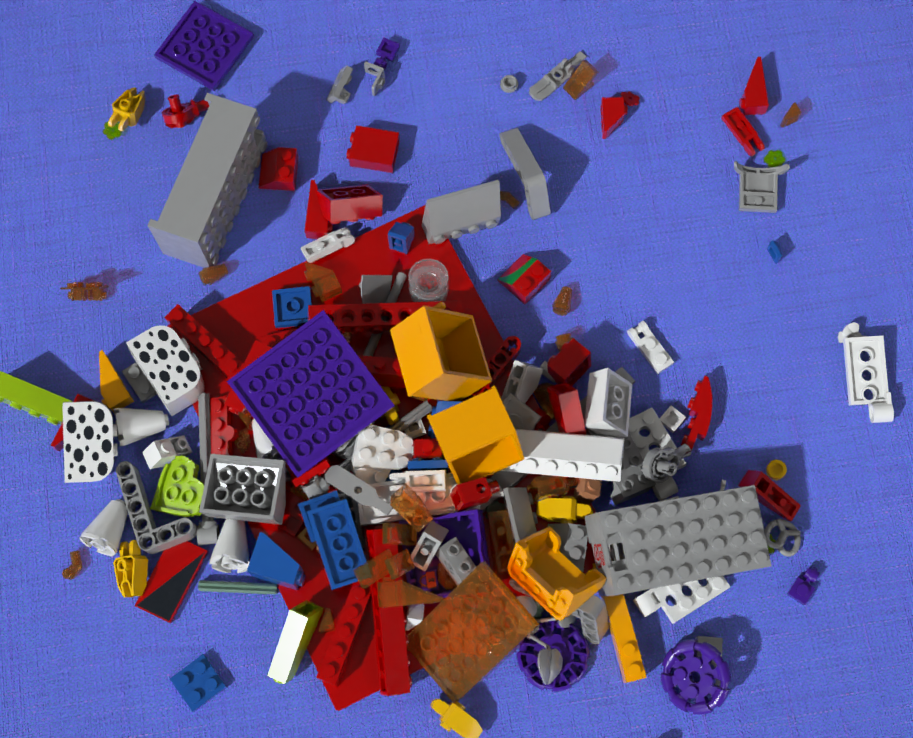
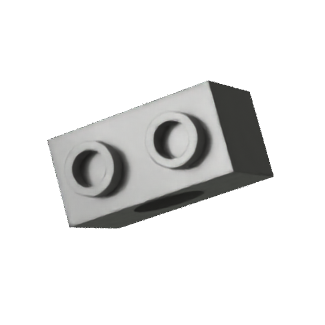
(428, 545)
(455, 560)

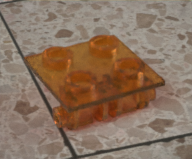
(79, 291)

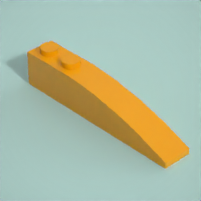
(624, 638)

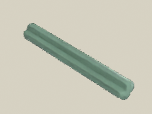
(237, 587)

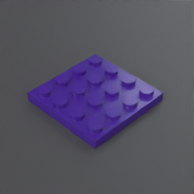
(204, 45)

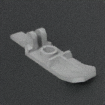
(550, 82)
(350, 483)

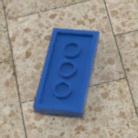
(337, 542)

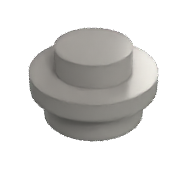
(509, 84)

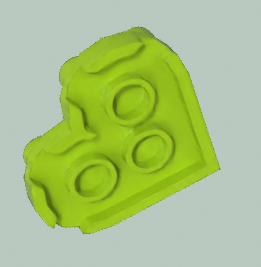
(179, 489)

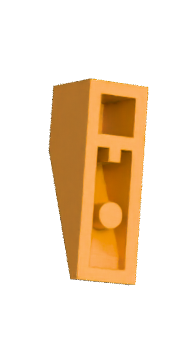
(111, 385)

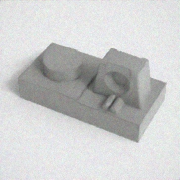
(337, 91)

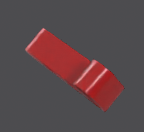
(498, 369)

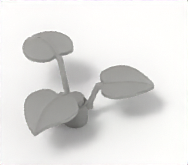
(548, 659)

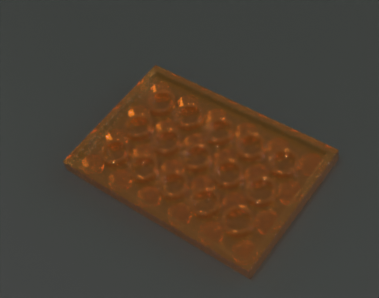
(470, 632)

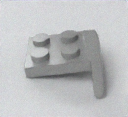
(758, 187)

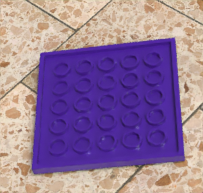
(310, 393)

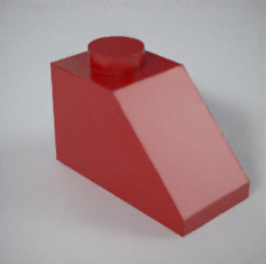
(612, 114)

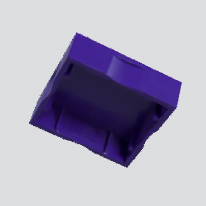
(469, 531)

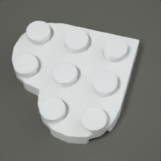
(379, 452)

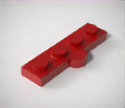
(221, 432)

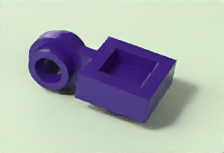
(386, 50)
(801, 589)

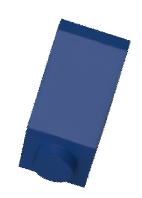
(401, 237)

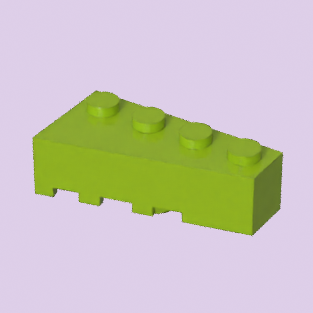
(31, 398)

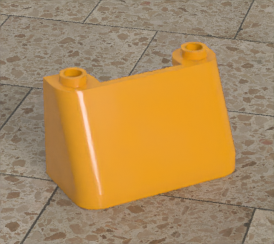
(550, 575)

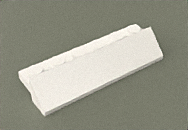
(570, 455)

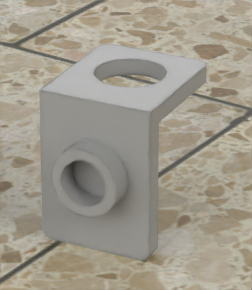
(380, 79)

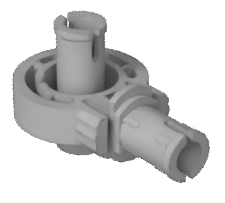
(664, 462)

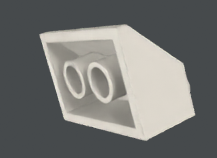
(608, 403)

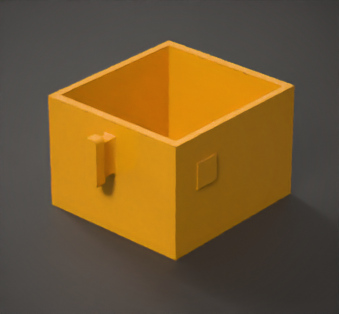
(440, 354)
(477, 437)

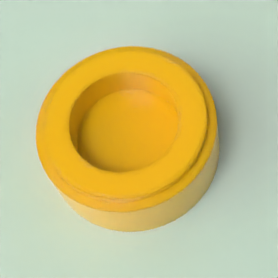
(776, 469)

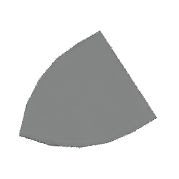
(375, 288)

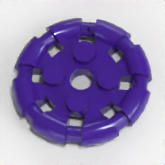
(567, 652)
(683, 677)

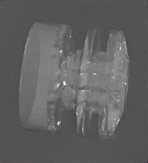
(428, 273)

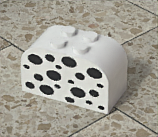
(168, 367)
(88, 441)

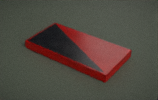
(171, 580)

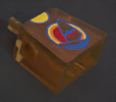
(550, 487)

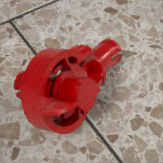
(179, 114)

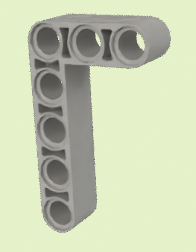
(528, 171)
(144, 514)
(592, 615)

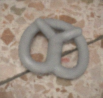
(783, 536)

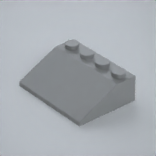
(462, 212)
(244, 489)

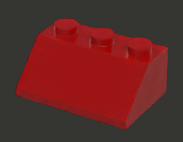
(350, 203)

